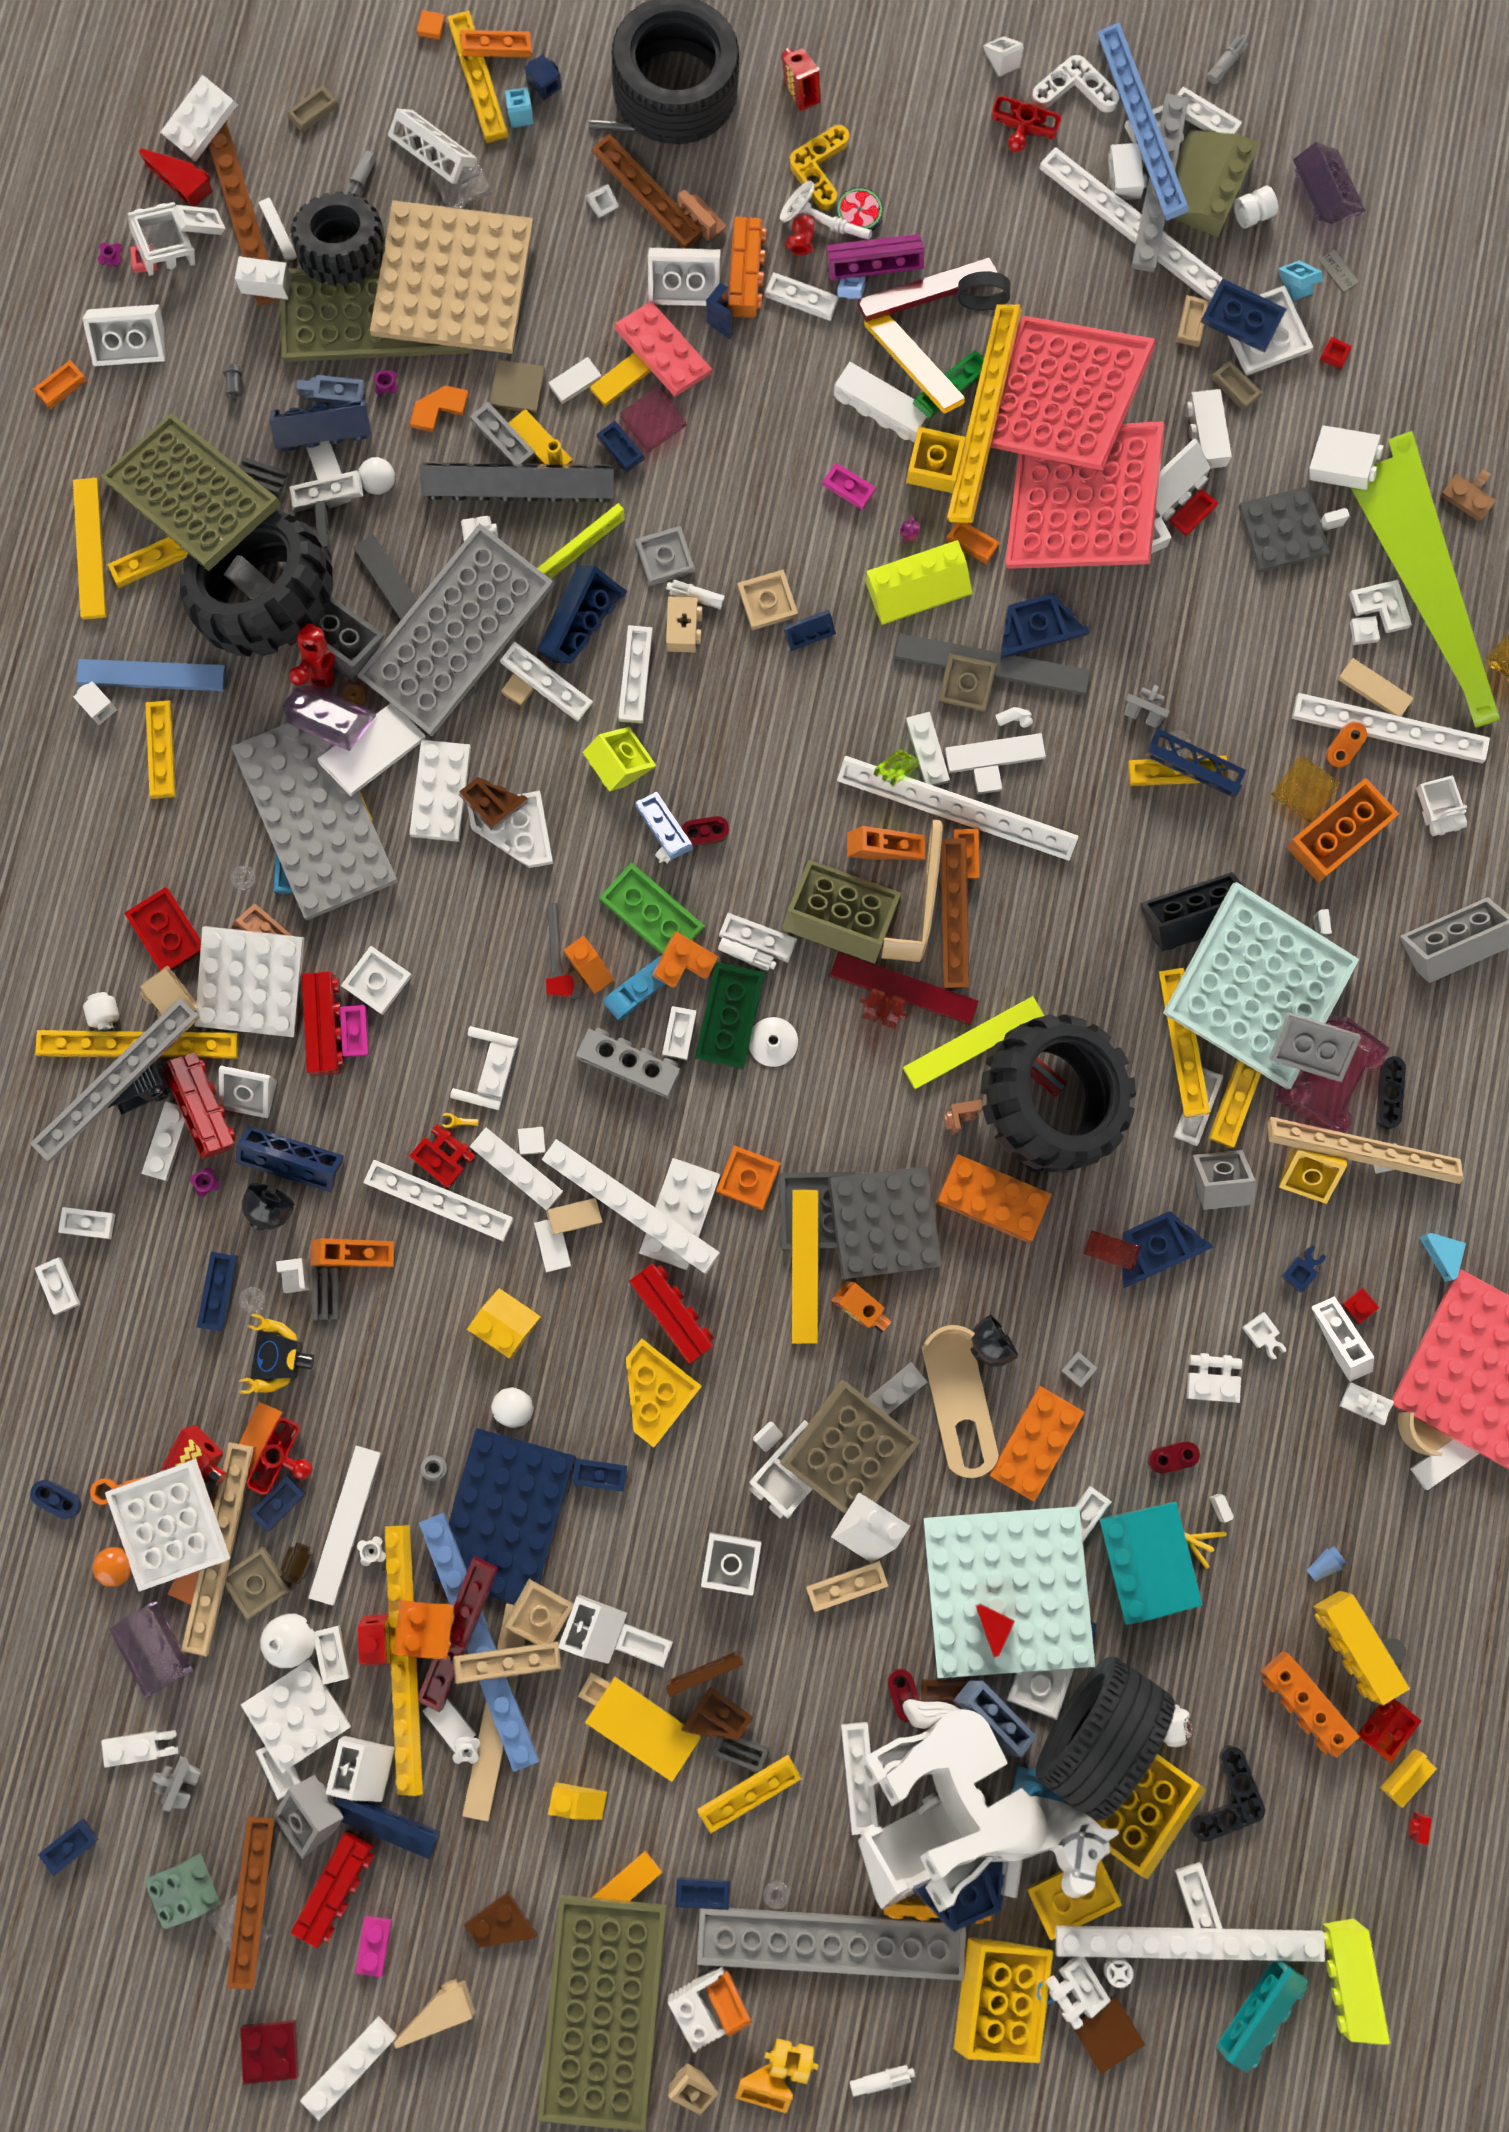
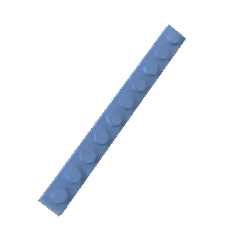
(1143, 122)
(497, 1690)

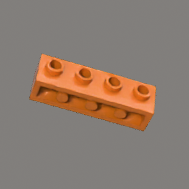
(1309, 1704)

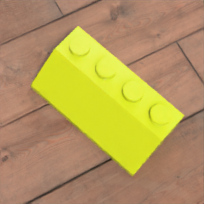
(919, 582)
(1355, 1982)

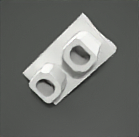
(1366, 1403)

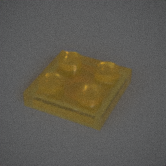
(1305, 788)

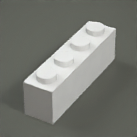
(879, 401)

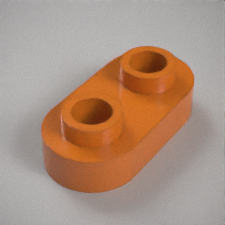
(1345, 743)

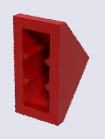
(996, 1627)

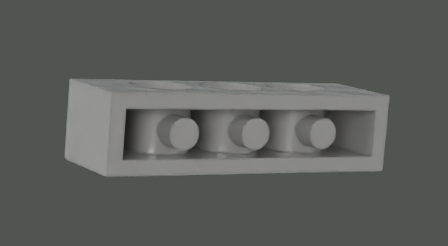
(590, 1053)

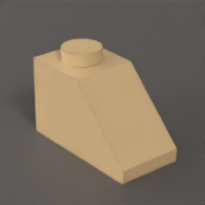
(692, 2089)

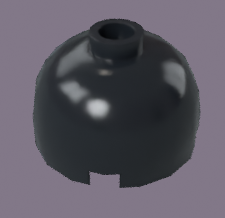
(265, 1208)
(992, 1344)

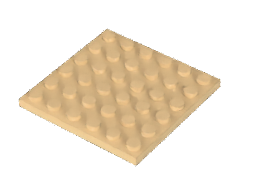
(452, 277)

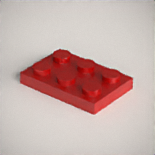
(165, 930)

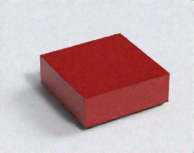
(1335, 352)

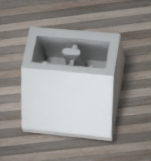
(592, 1629)
(360, 1770)

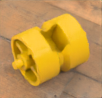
(791, 2061)

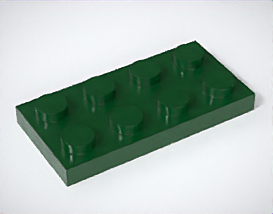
(729, 1016)

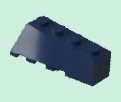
(319, 425)
(579, 613)

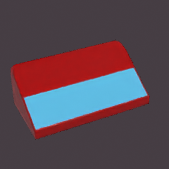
(1047, 1077)

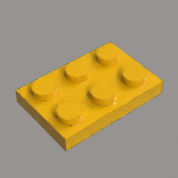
(1061, 1910)

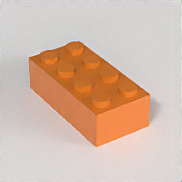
(1342, 830)
(993, 1198)

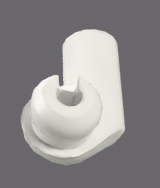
(1016, 714)

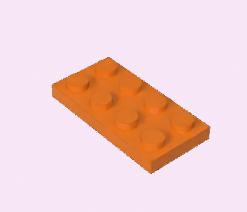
(1036, 1443)

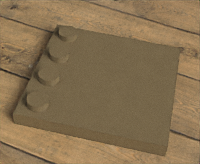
(849, 1449)

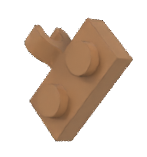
(1469, 496)

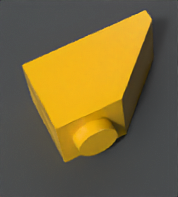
(577, 1802)

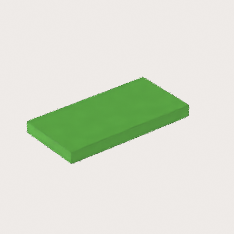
(649, 909)

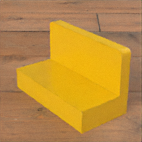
(1408, 1778)

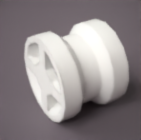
(1122, 1975)

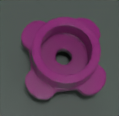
(113, 259)
(383, 376)
(909, 530)
(197, 1181)

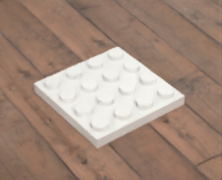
(249, 981)
(167, 1525)

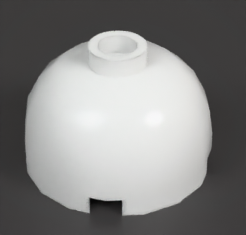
(287, 1641)

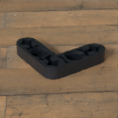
(1237, 1807)

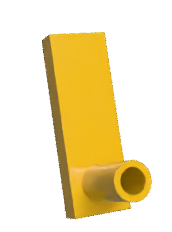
(545, 447)

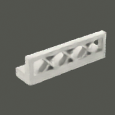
(436, 139)

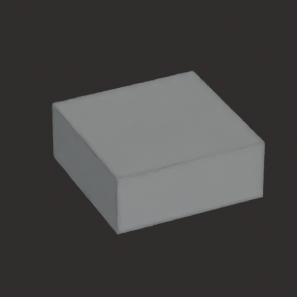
(1078, 1369)

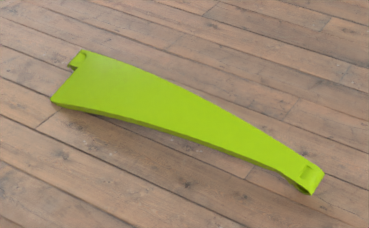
(1411, 534)

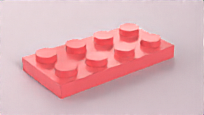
(663, 348)

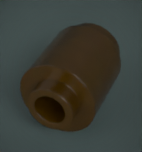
(296, 1563)

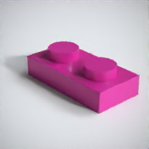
(849, 486)
(354, 1031)
(373, 1946)

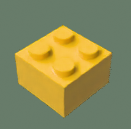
(935, 459)

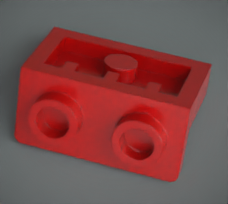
(1389, 1729)

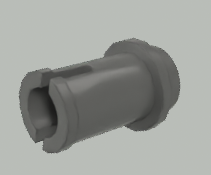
(233, 376)

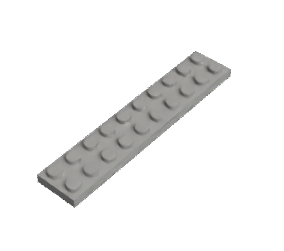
(830, 1943)

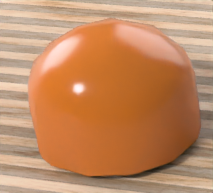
(111, 1567)

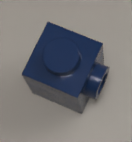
(543, 76)

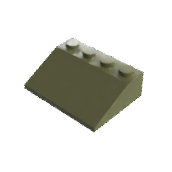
(1210, 176)
(841, 911)

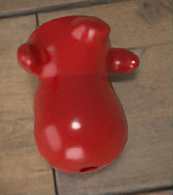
(803, 233)

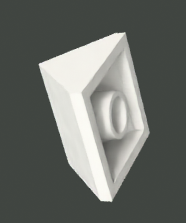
(246, 1091)

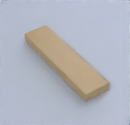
(506, 1662)

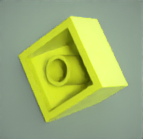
(618, 758)

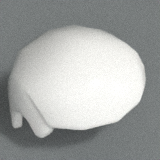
(376, 475)
(512, 1407)

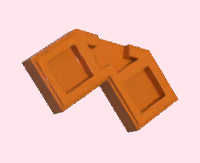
(444, 399)

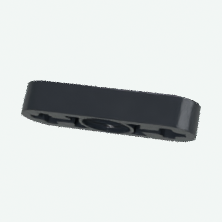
(1397, 1111)

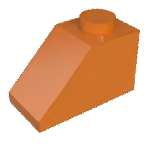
(589, 965)

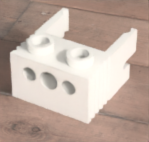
(696, 2012)

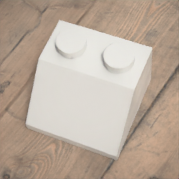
(870, 1529)

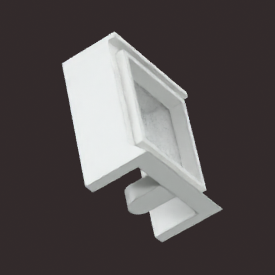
(159, 236)

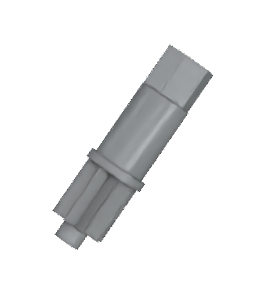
(1230, 55)
(361, 173)

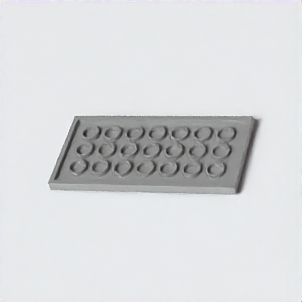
(456, 629)
(312, 821)

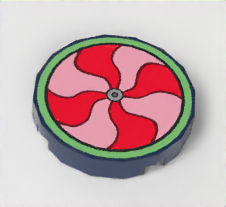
(860, 208)

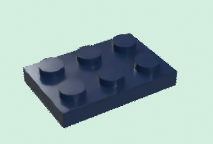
(1243, 315)

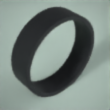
(983, 278)

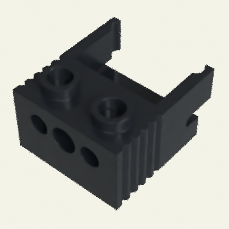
(147, 1087)

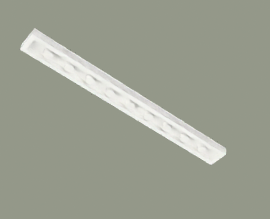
(1127, 221)
(960, 809)
(1189, 1943)

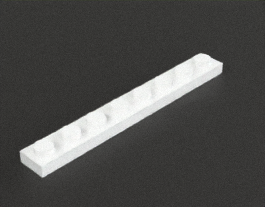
(1392, 728)
(631, 1206)

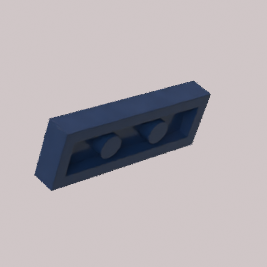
(217, 1291)

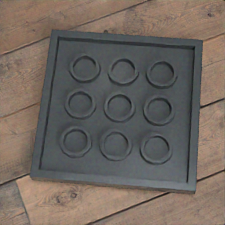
(884, 1222)

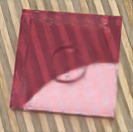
(653, 419)

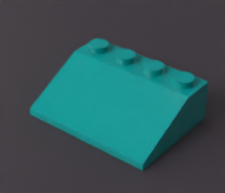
(1150, 1562)

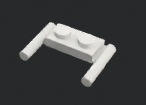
(495, 1070)

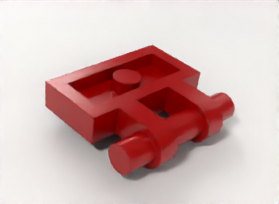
(437, 1162)

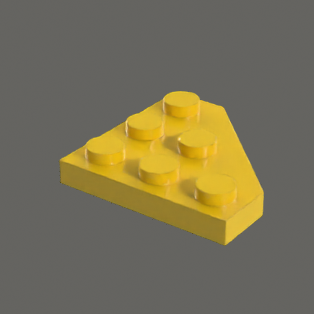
(656, 1391)

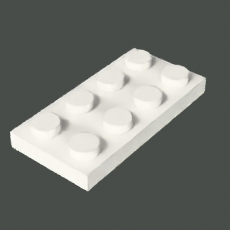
(437, 803)
(685, 1200)

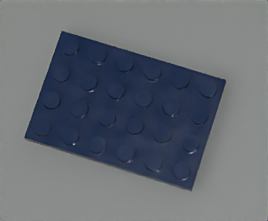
(509, 1508)

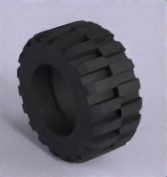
(336, 216)

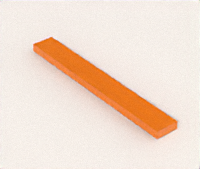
(255, 1436)

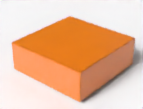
(431, 25)

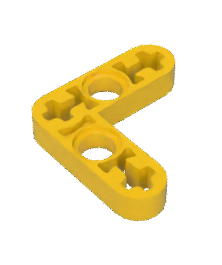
(811, 163)

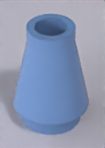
(1326, 1564)

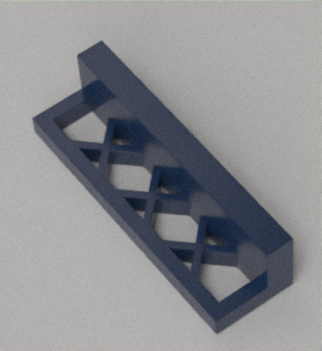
(1192, 768)
(286, 1162)
(389, 1826)

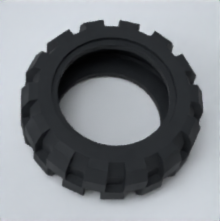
(279, 612)
(1102, 1077)

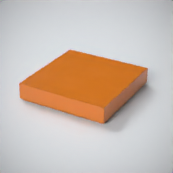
(748, 1177)

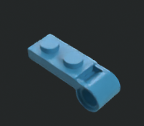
(633, 992)

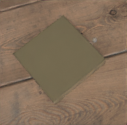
(517, 386)
(967, 682)
(256, 1583)

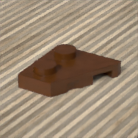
(491, 802)
(717, 1718)
(500, 1923)

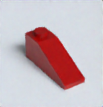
(180, 176)

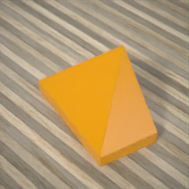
(765, 2090)

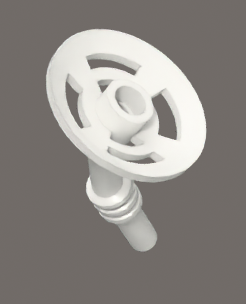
(801, 205)

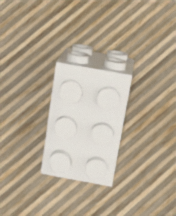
(778, 1483)

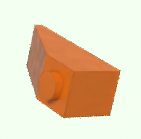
(884, 844)
(351, 1253)

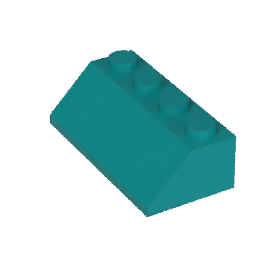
(1261, 2015)

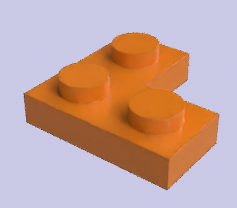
(683, 954)

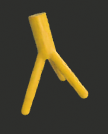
(1192, 1541)

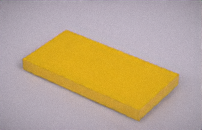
(642, 1729)

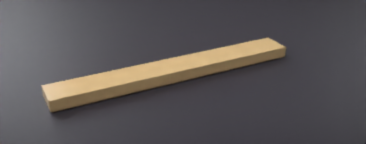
(1365, 1150)
(212, 1579)
(490, 1752)

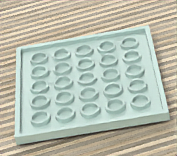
(1251, 974)
(1021, 1567)

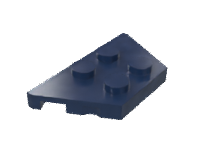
(1038, 624)
(1163, 1244)
(973, 1902)

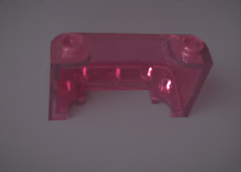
(1326, 1099)

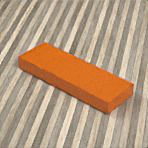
(495, 43)

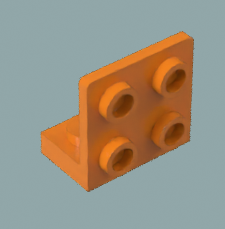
(423, 1630)

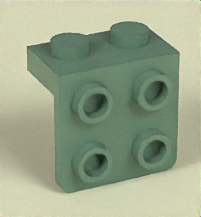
(182, 1892)

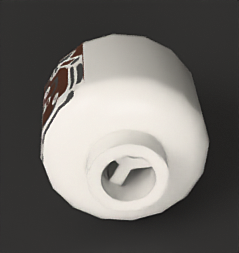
(1180, 1728)

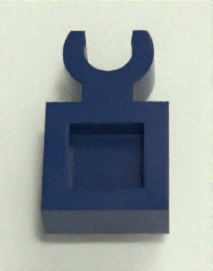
(1301, 1272)

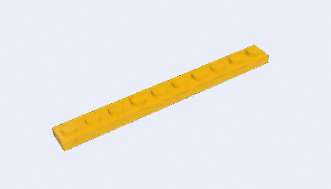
(984, 414)
(403, 1667)

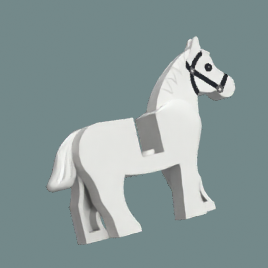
(958, 1754)

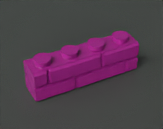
(875, 256)

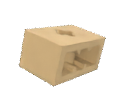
(678, 637)

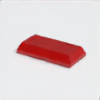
(1193, 512)

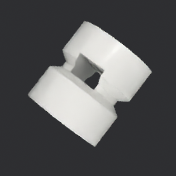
(1256, 206)

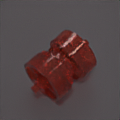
(883, 1008)

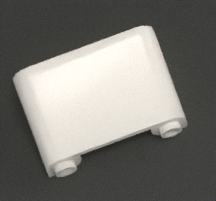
(895, 1850)

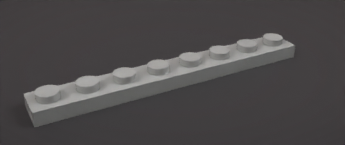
(1152, 216)
(114, 1080)

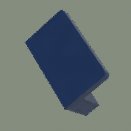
(717, 311)

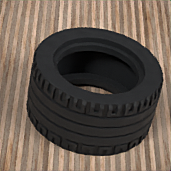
(681, 27)
(1105, 1738)

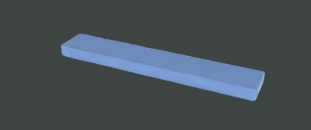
(151, 675)

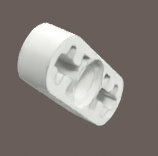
(278, 230)

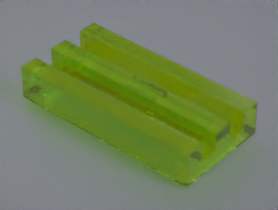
(901, 768)

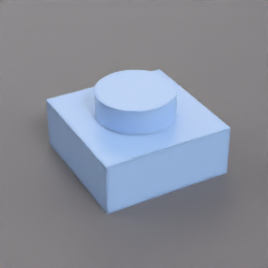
(851, 287)

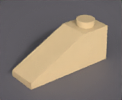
(446, 2009)

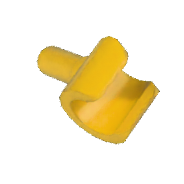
(458, 1121)

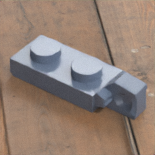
(331, 389)

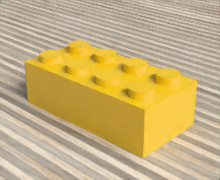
(1360, 1647)

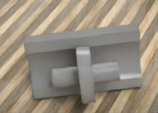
(1156, 712)
(182, 1773)

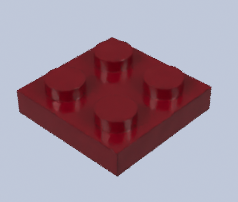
(269, 2052)

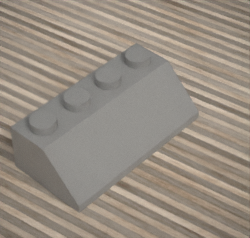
(1457, 939)

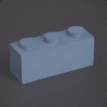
(1007, 1728)

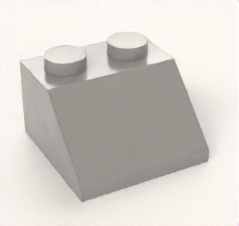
(1223, 1179)
(308, 1815)

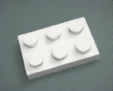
(199, 118)

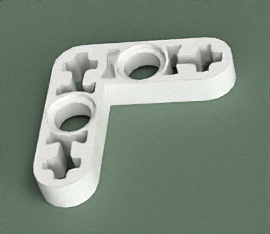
(1072, 78)

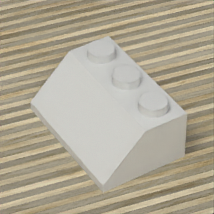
(682, 275)
(125, 335)
(1180, 478)

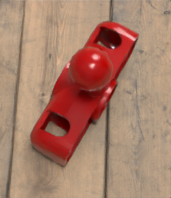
(1034, 125)
(315, 658)
(283, 1443)

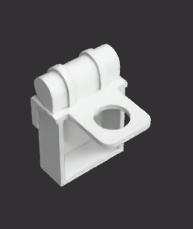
(1442, 806)

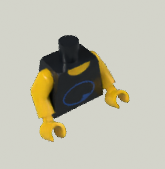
(275, 1357)

